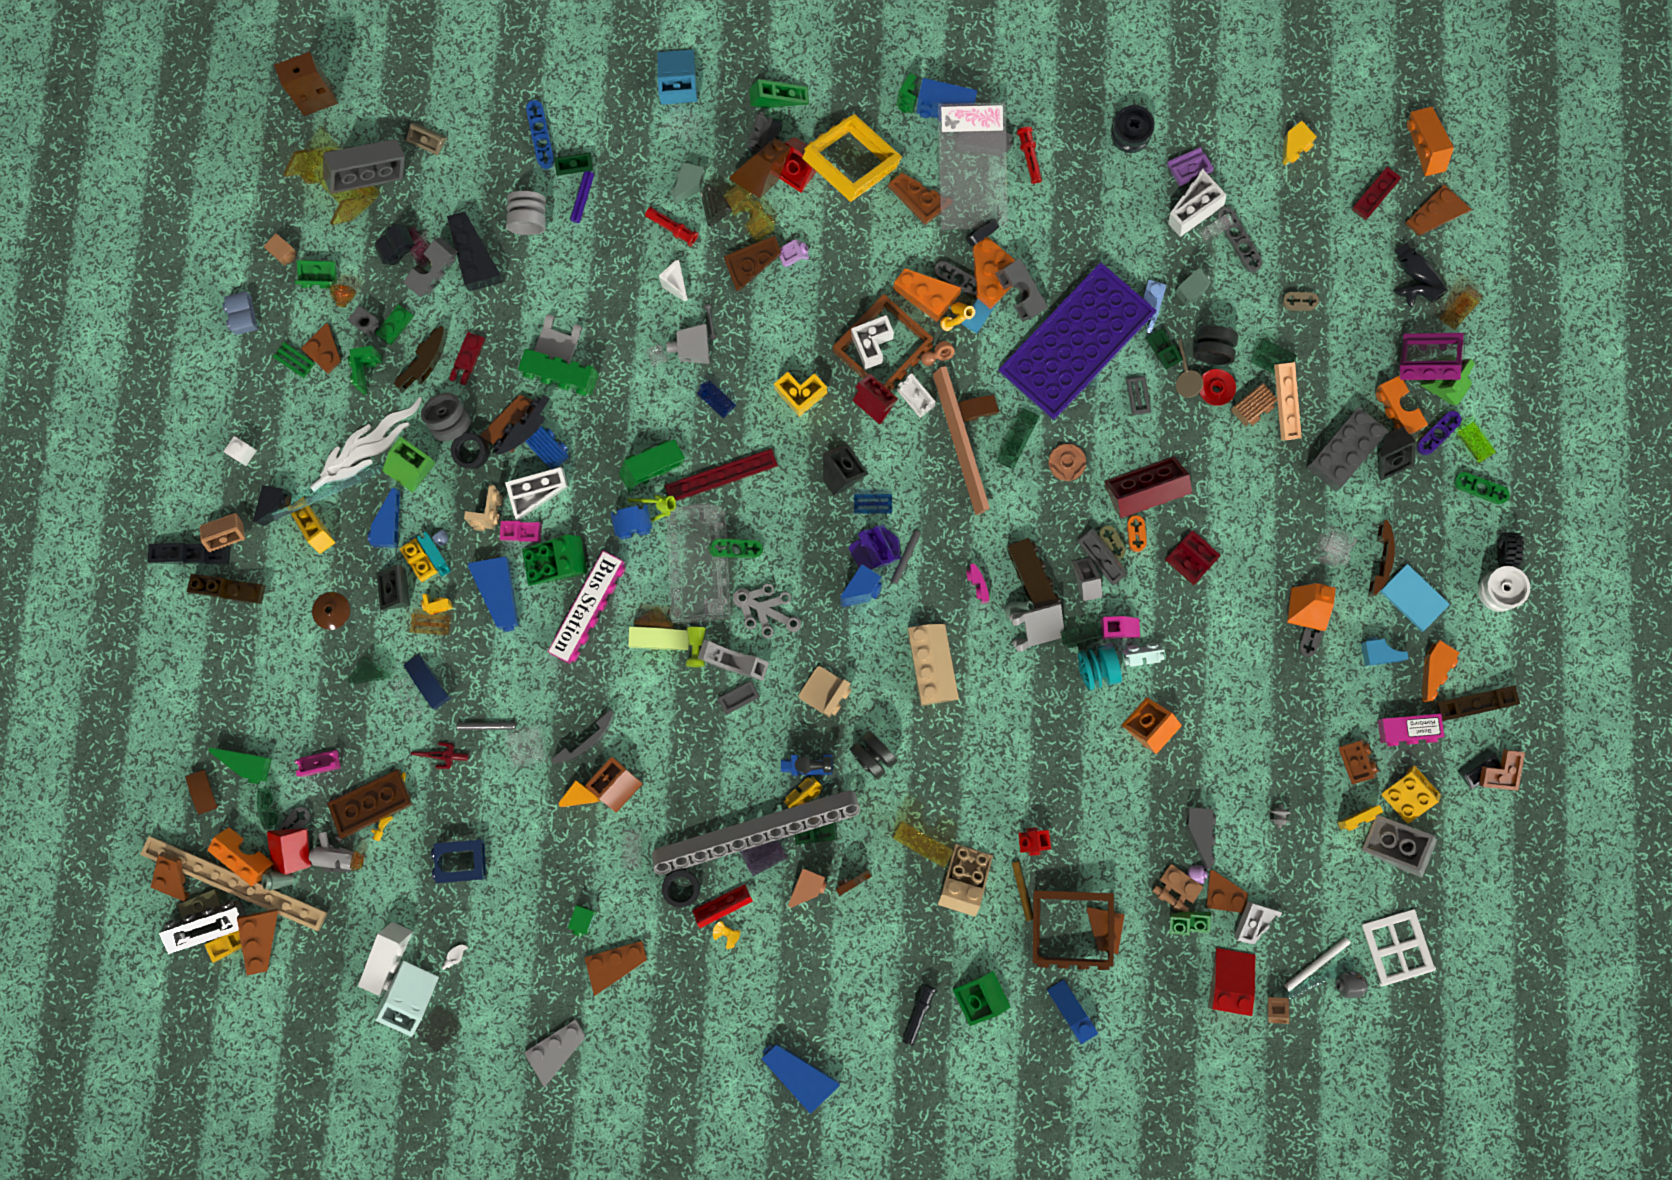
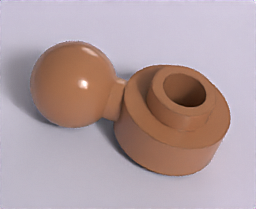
(942, 351)

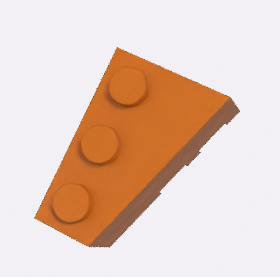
(1430, 141)

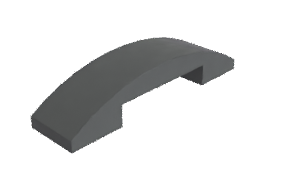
(604, 723)

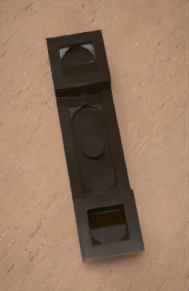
(1478, 703)

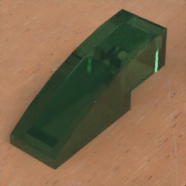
(1018, 438)

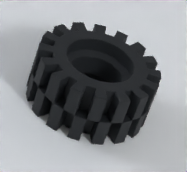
(1510, 549)

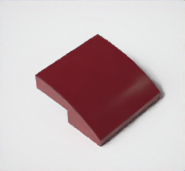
(1193, 557)

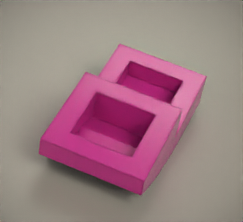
(520, 531)

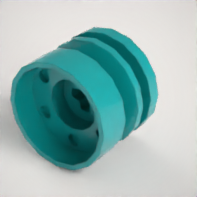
(1095, 668)

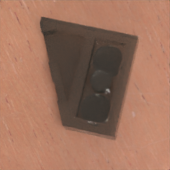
(714, 204)

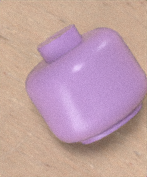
(1197, 873)

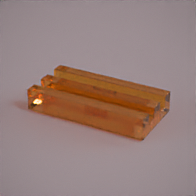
(413, 623)

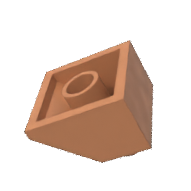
(807, 887)

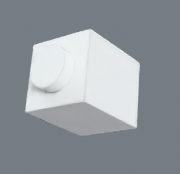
(240, 451)

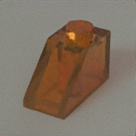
(1461, 307)

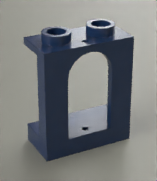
(479, 871)

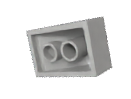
(1400, 845)

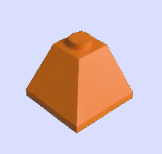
(1311, 605)

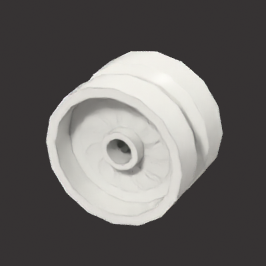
(1504, 589)

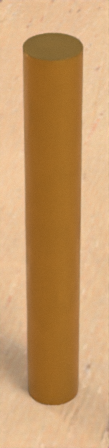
(1022, 891)

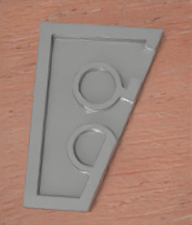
(554, 1051)

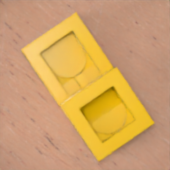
(223, 946)

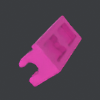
(317, 763)

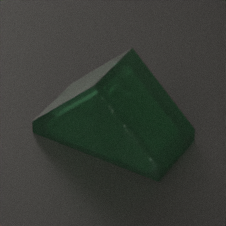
(367, 672)

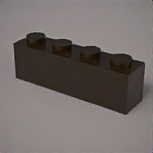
(1032, 574)

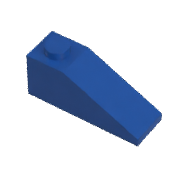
(385, 525)
(1072, 1012)

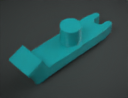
(434, 555)

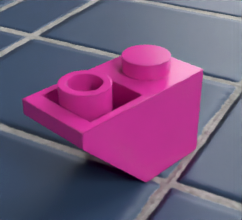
(1119, 627)

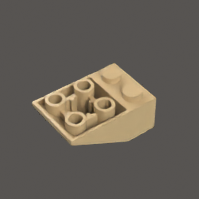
(965, 880)

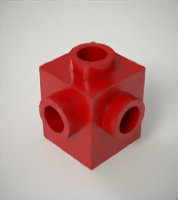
(1034, 841)

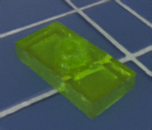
(1476, 442)

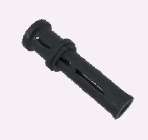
(922, 1006)

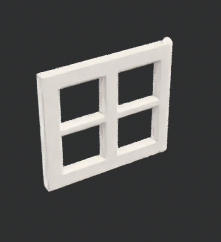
(1419, 941)

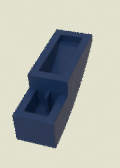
(426, 682)

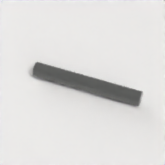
(905, 558)
(486, 725)

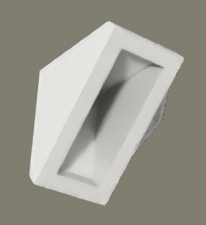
(672, 280)

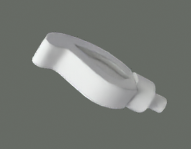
(454, 956)

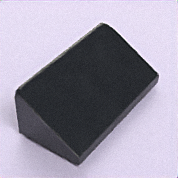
(1472, 770)

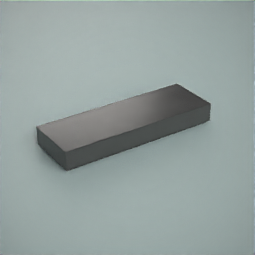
(1103, 557)

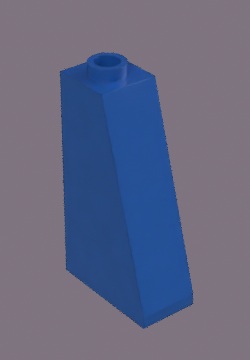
(496, 587)
(801, 1078)

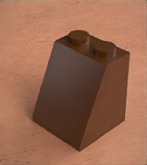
(762, 169)

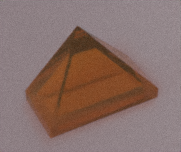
(654, 619)

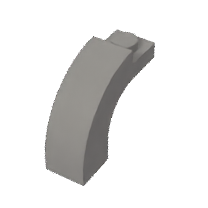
(733, 661)

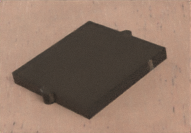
(438, 1028)

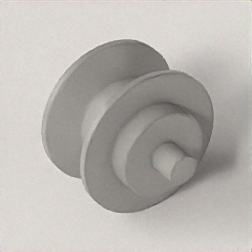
(1280, 816)

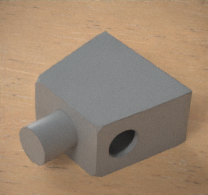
(691, 345)

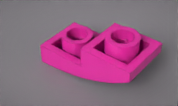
(976, 578)

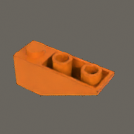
(1436, 666)

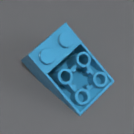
(677, 77)

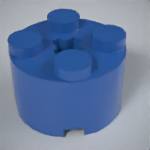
(631, 521)

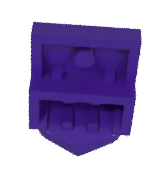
(876, 548)

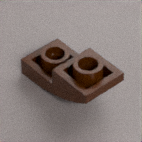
(978, 407)
(201, 791)

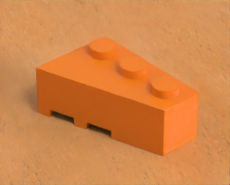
(926, 293)

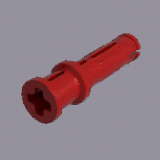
(1027, 146)
(678, 230)

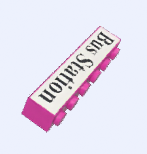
(586, 608)

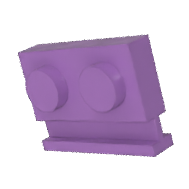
(1188, 166)

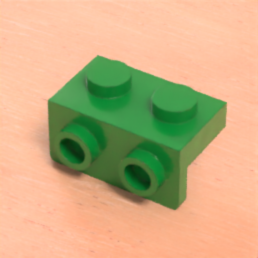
(316, 273)

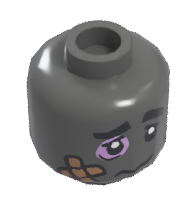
(1351, 984)

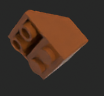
(614, 784)

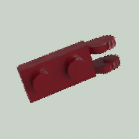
(467, 357)

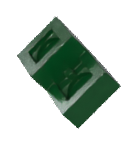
(1163, 349)
(815, 835)

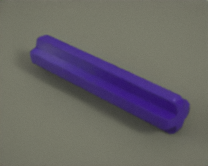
(581, 197)

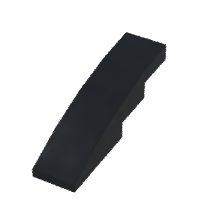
(186, 554)

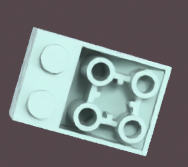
(406, 998)

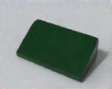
(573, 164)

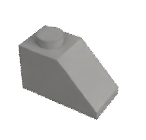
(1087, 579)

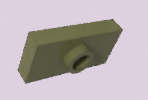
(200, 903)

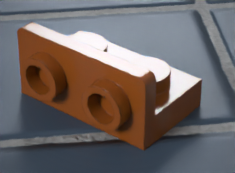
(1358, 761)

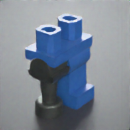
(806, 766)

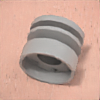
(526, 213)

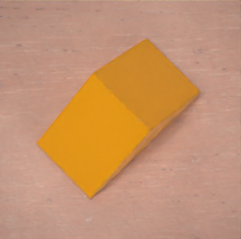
(578, 795)

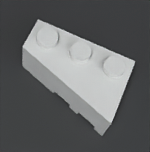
(1198, 203)
(535, 490)
(384, 958)

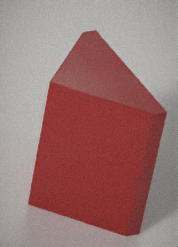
(289, 850)

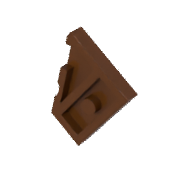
(846, 885)

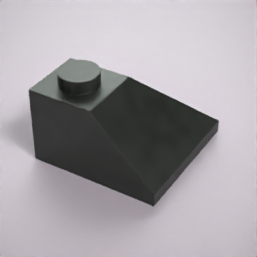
(1396, 453)
(841, 469)

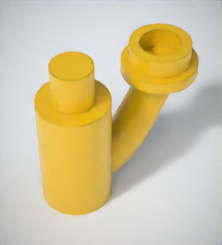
(962, 311)

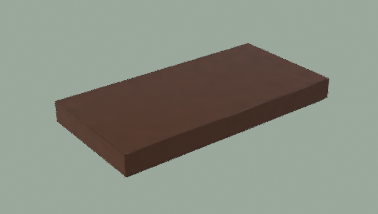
(369, 803)

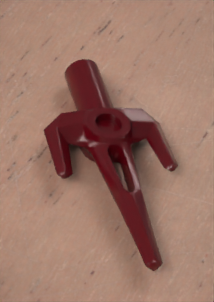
(447, 755)

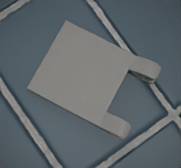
(556, 343)
(1040, 625)

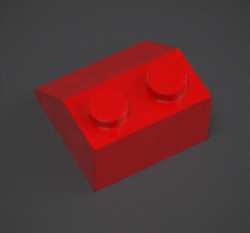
(796, 170)

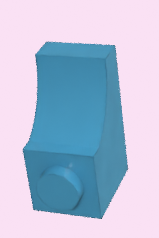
(1378, 652)

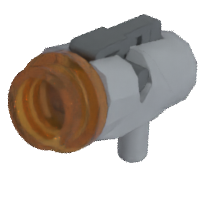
(335, 859)

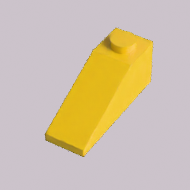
(313, 528)

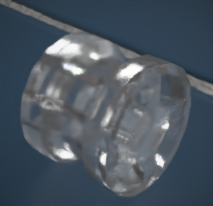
(657, 355)

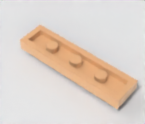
(1288, 401)

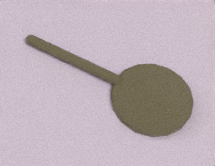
(1189, 382)

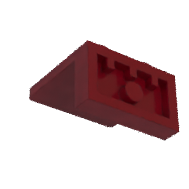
(874, 398)

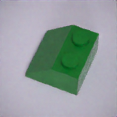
(981, 998)

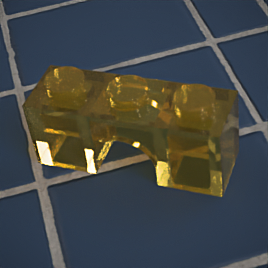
(760, 225)
(923, 844)

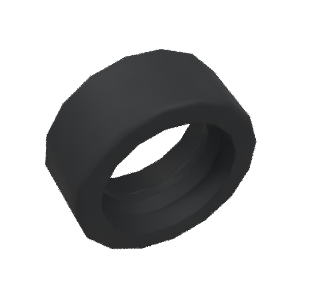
(483, 454)
(695, 888)

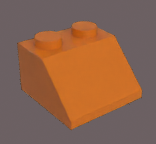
(1152, 725)

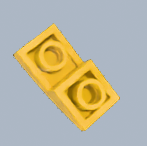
(418, 560)

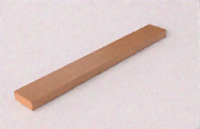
(961, 441)

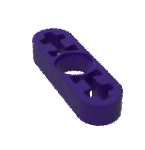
(1446, 432)

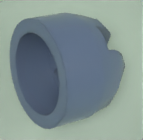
(440, 538)

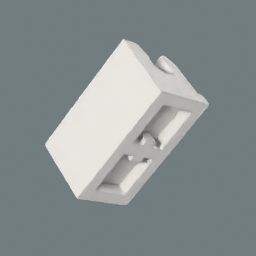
(916, 395)

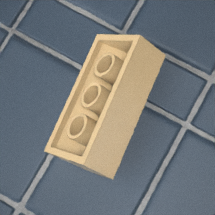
(932, 664)

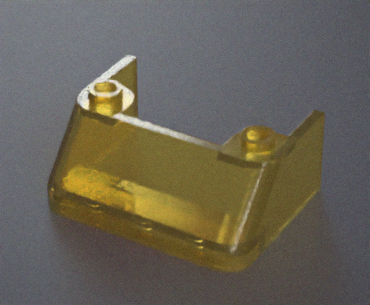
(310, 168)

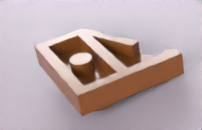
(323, 349)
(1224, 894)

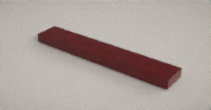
(721, 475)

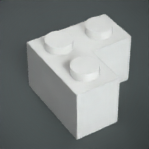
(868, 337)

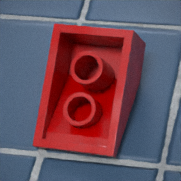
(1233, 982)

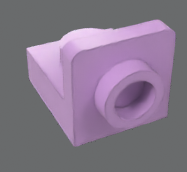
(793, 252)

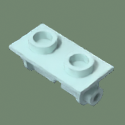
(1150, 653)

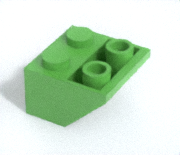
(407, 464)

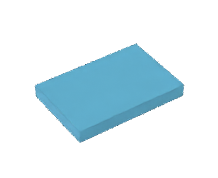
(1414, 597)

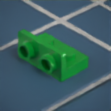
(906, 96)

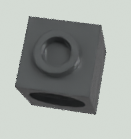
(361, 315)

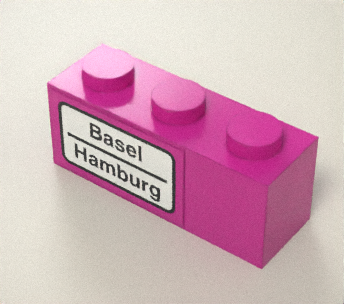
(1411, 729)

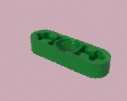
(1489, 485)
(728, 553)

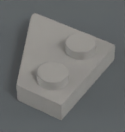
(1255, 922)

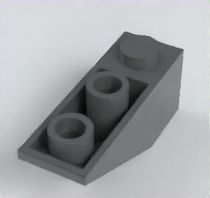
(1200, 829)

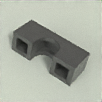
(441, 256)
(1031, 300)

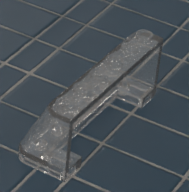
(697, 578)

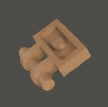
(1180, 883)

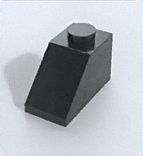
(270, 500)

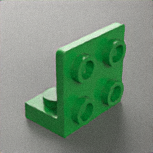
(359, 358)

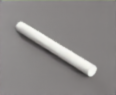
(1317, 964)

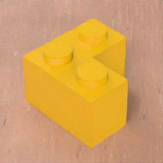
(799, 396)

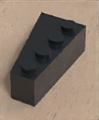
(473, 258)

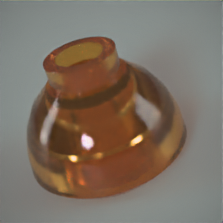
(342, 294)

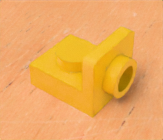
(439, 604)

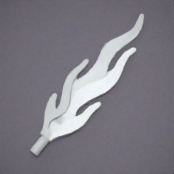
(355, 449)

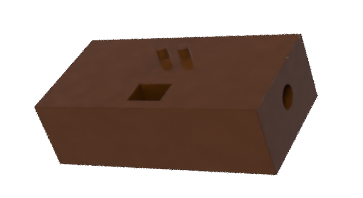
(306, 83)

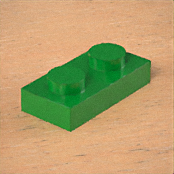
(394, 324)

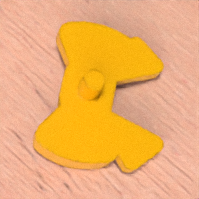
(732, 935)

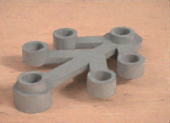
(764, 608)

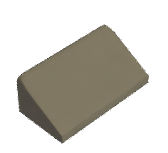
(426, 138)

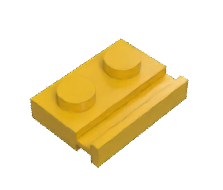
(1365, 815)

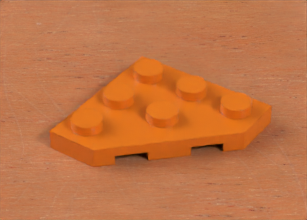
(987, 261)

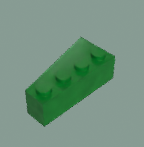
(558, 372)

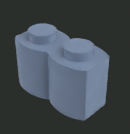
(240, 313)

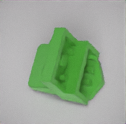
(1451, 390)

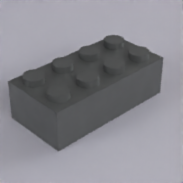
(363, 166)
(1347, 449)

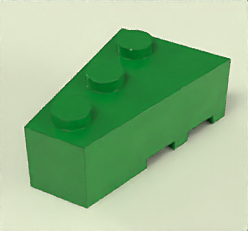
(650, 463)

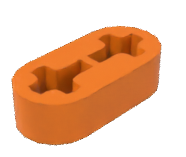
(1132, 534)

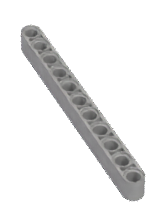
(755, 832)

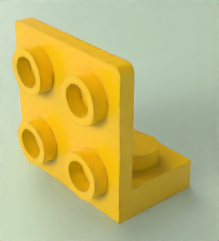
(1412, 795)

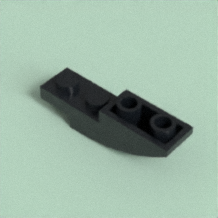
(517, 433)

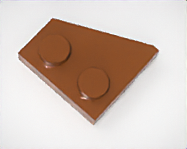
(169, 877)
(1099, 926)

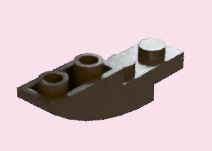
(429, 355)
(226, 589)

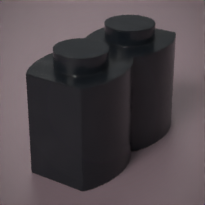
(394, 244)

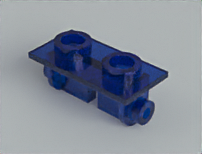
(716, 399)

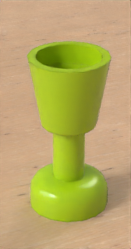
(695, 638)

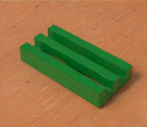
(282, 352)

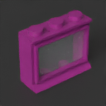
(1432, 356)

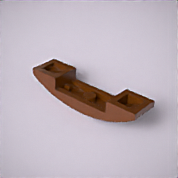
(1385, 536)

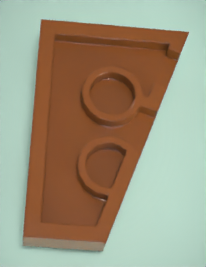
(613, 964)

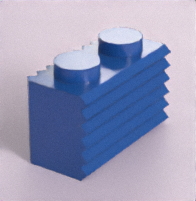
(547, 449)

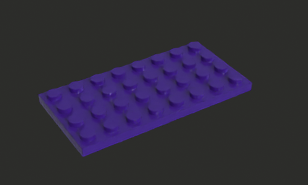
(1077, 341)

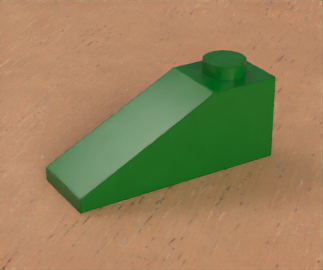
(777, 94)
(245, 765)

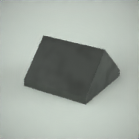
(393, 588)

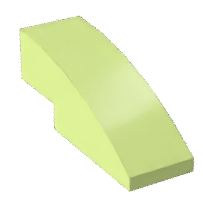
(658, 638)

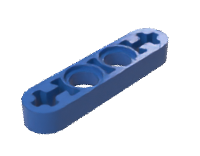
(540, 134)

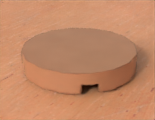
(1067, 469)

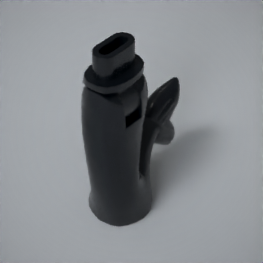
(1420, 269)

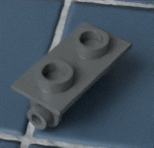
(759, 135)

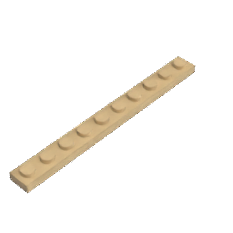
(233, 884)

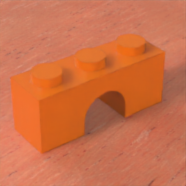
(1390, 394)
(248, 867)

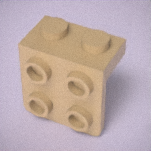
(487, 520)
(825, 691)

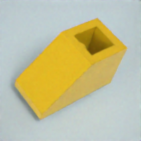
(1297, 139)

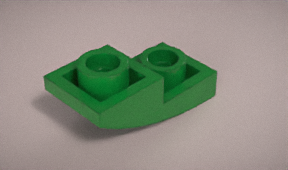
(1185, 922)

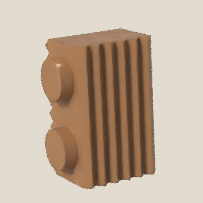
(1254, 404)
(222, 532)

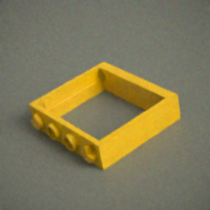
(872, 141)

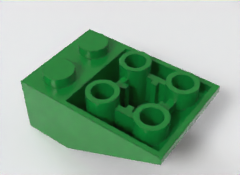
(554, 560)

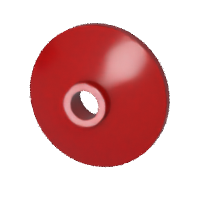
(1223, 381)

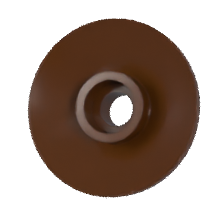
(338, 615)

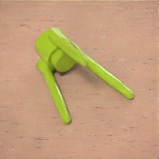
(663, 503)

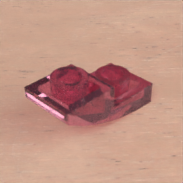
(419, 248)

